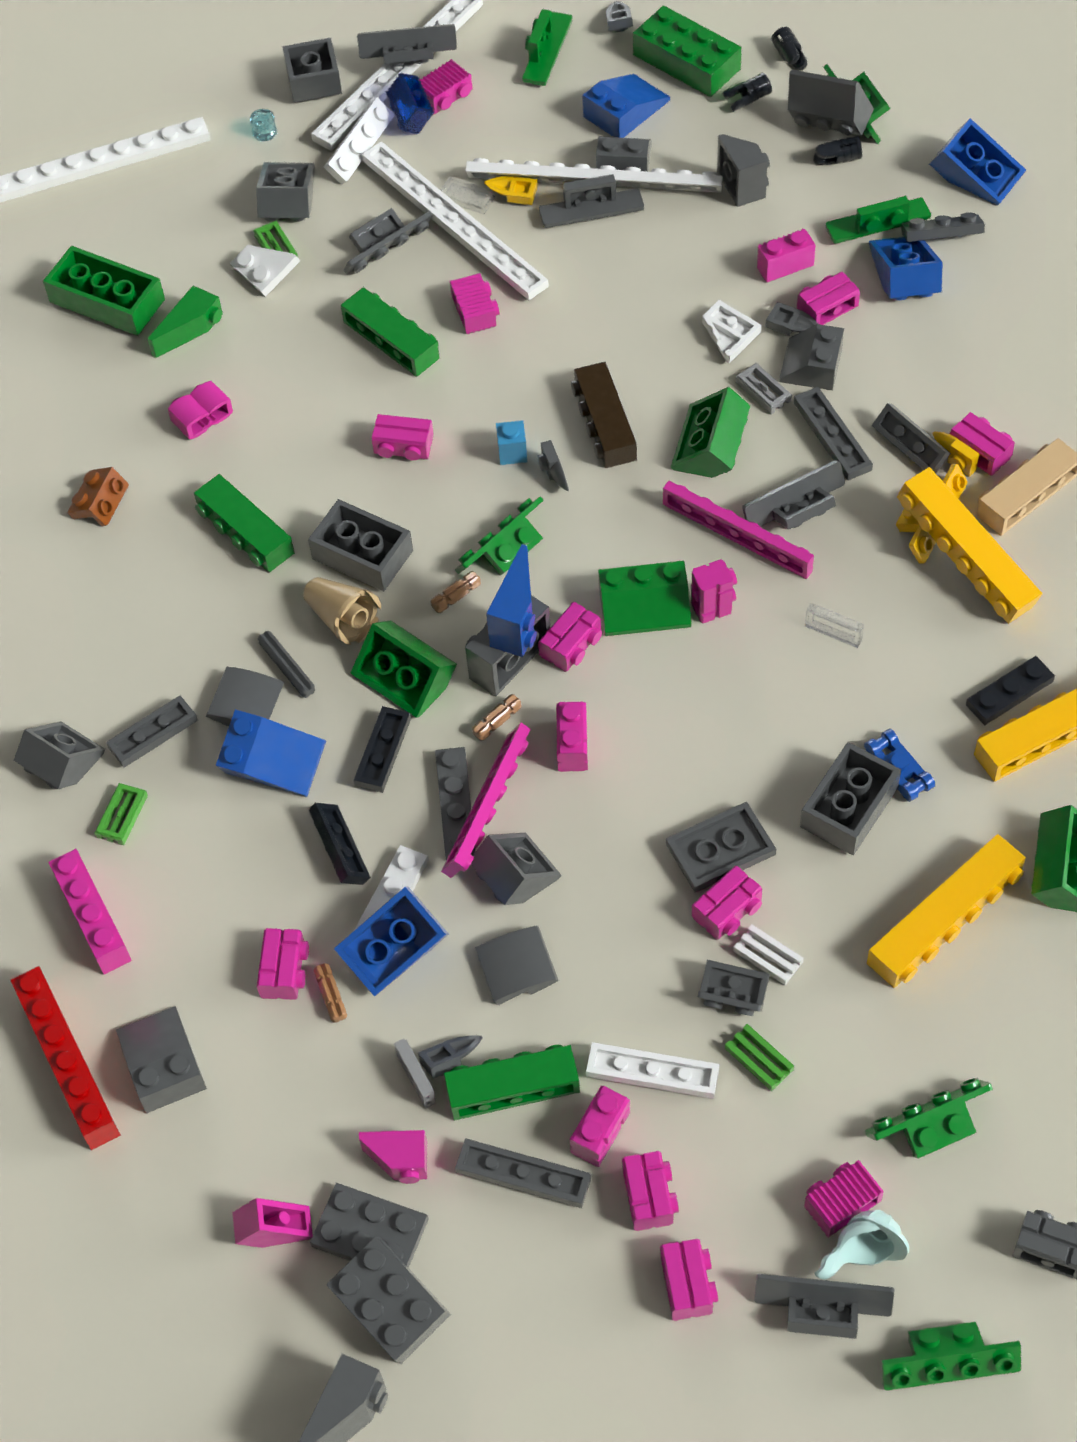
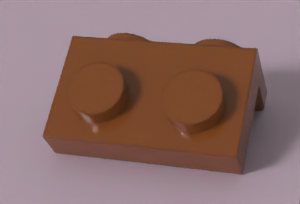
(98, 495)

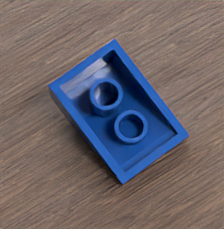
(622, 104)
(978, 164)
(906, 267)
(510, 613)
(270, 753)
(391, 941)

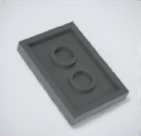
(719, 844)
(357, 1217)

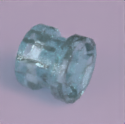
(263, 125)

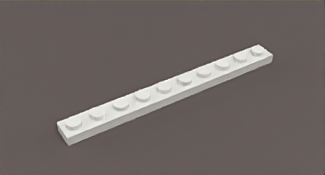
(343, 119)
(103, 159)
(631, 177)
(456, 221)

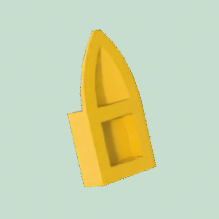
(516, 189)
(960, 452)

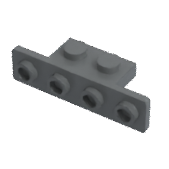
(407, 44)
(591, 200)
(380, 235)
(798, 499)
(823, 1305)

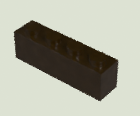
(605, 415)

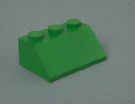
(711, 434)
(644, 598)
(402, 667)
(1056, 859)

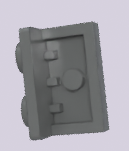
(734, 987)

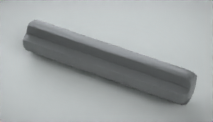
(286, 664)

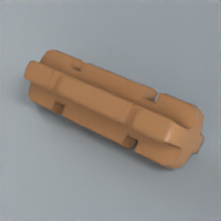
(455, 592)
(496, 717)
(330, 992)

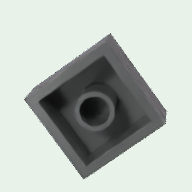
(312, 69)

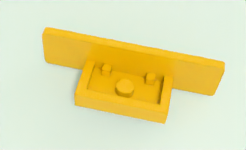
(922, 542)

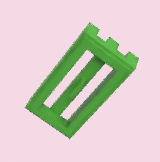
(283, 238)
(131, 818)
(768, 1049)

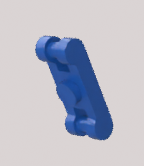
(902, 759)

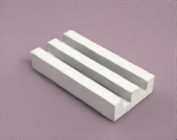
(773, 944)

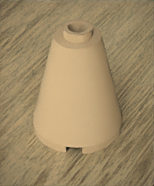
(343, 608)

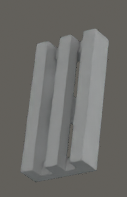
(760, 391)
(415, 1073)

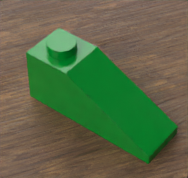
(186, 321)

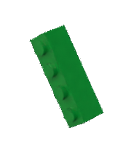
(390, 331)
(243, 523)
(512, 1081)

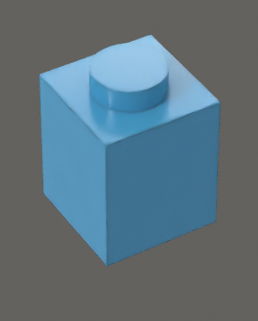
(511, 442)

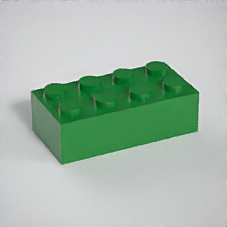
(687, 51)
(104, 290)

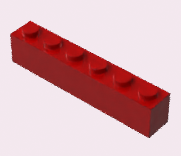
(65, 1058)

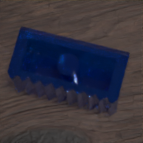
(409, 103)

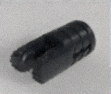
(789, 48)
(749, 90)
(838, 151)

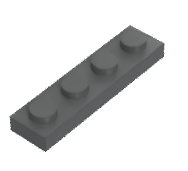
(833, 433)
(453, 793)
(523, 1173)

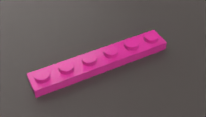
(738, 529)
(482, 810)

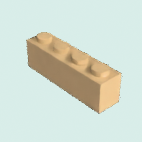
(1028, 486)

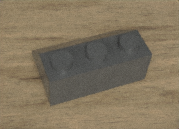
(828, 103)

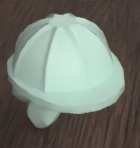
(866, 1241)

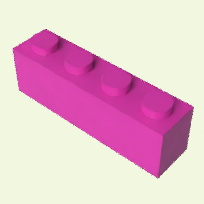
(90, 911)

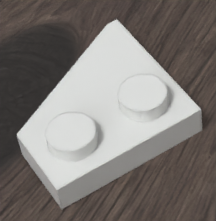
(264, 266)
(730, 329)

